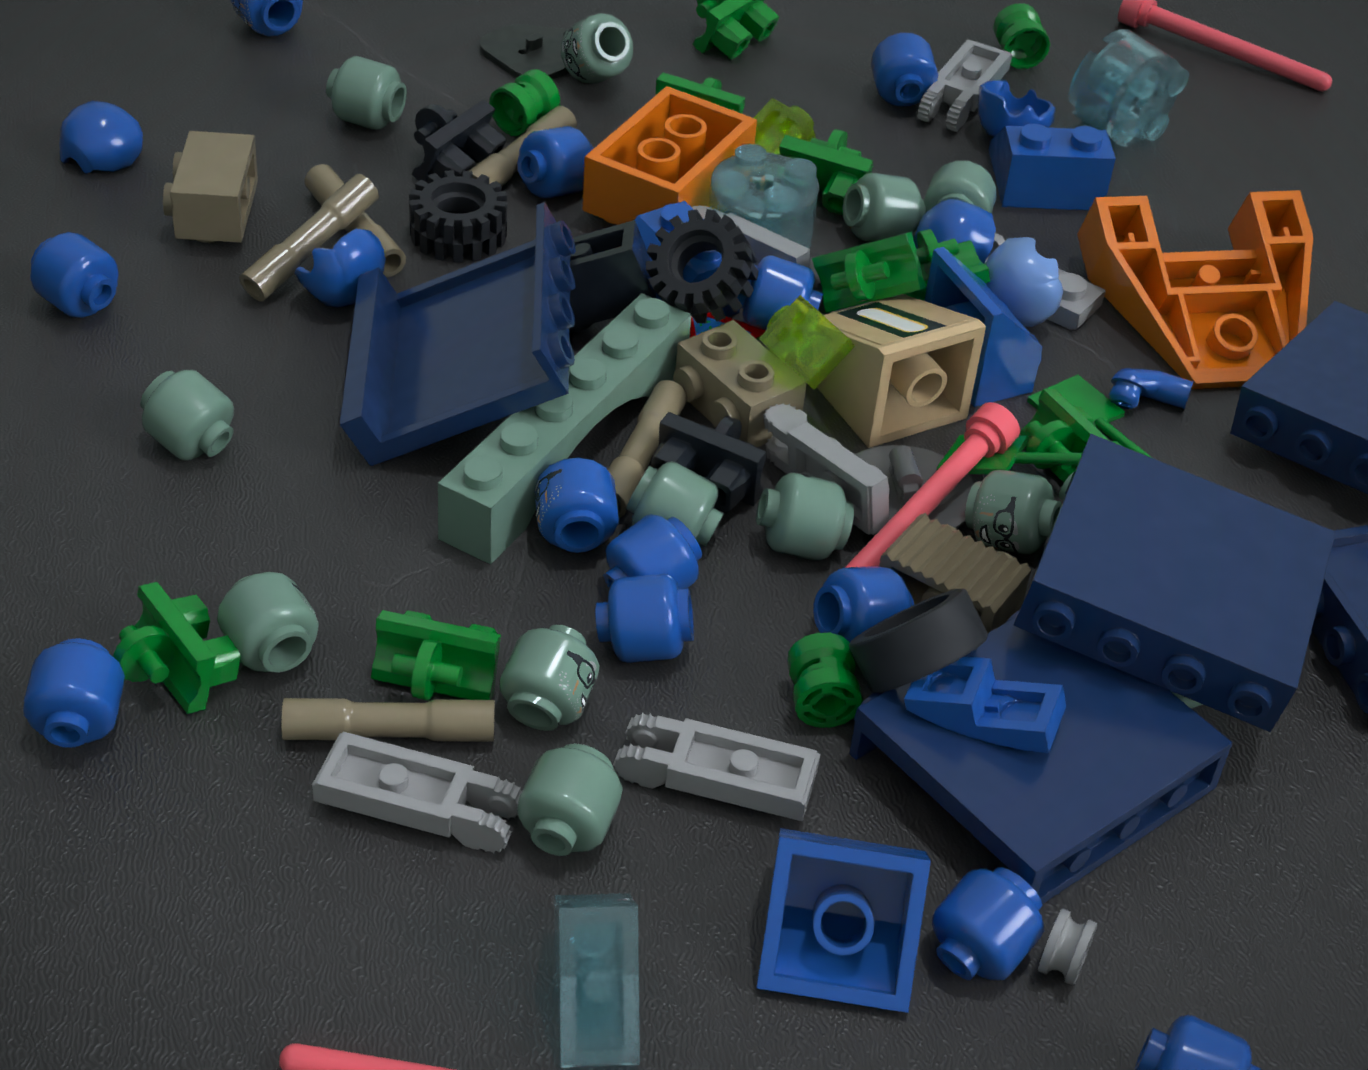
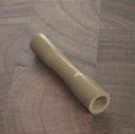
(504, 164)
(324, 182)
(334, 215)
(644, 440)
(431, 720)

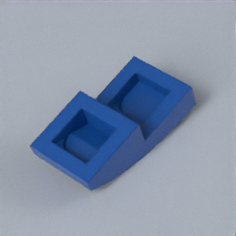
(998, 712)

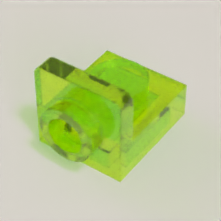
(779, 120)
(806, 341)

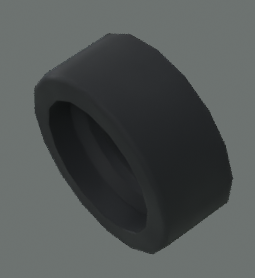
(918, 641)

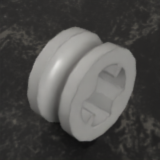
(1067, 946)

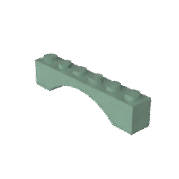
(492, 492)

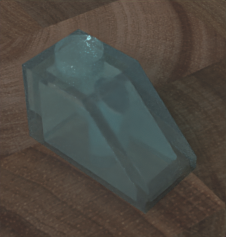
(597, 979)

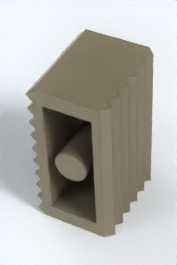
(940, 559)

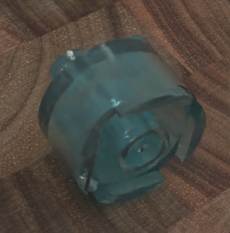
(1127, 88)
(768, 191)

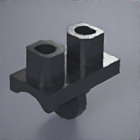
(451, 137)
(715, 455)

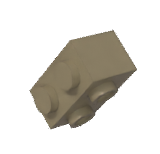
(212, 187)
(735, 377)

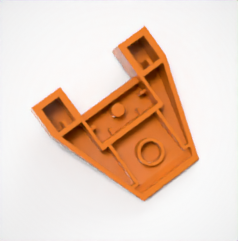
(1206, 310)

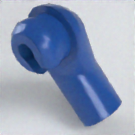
(1152, 384)

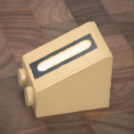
(907, 368)

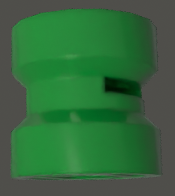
(1022, 34)
(524, 101)
(824, 680)

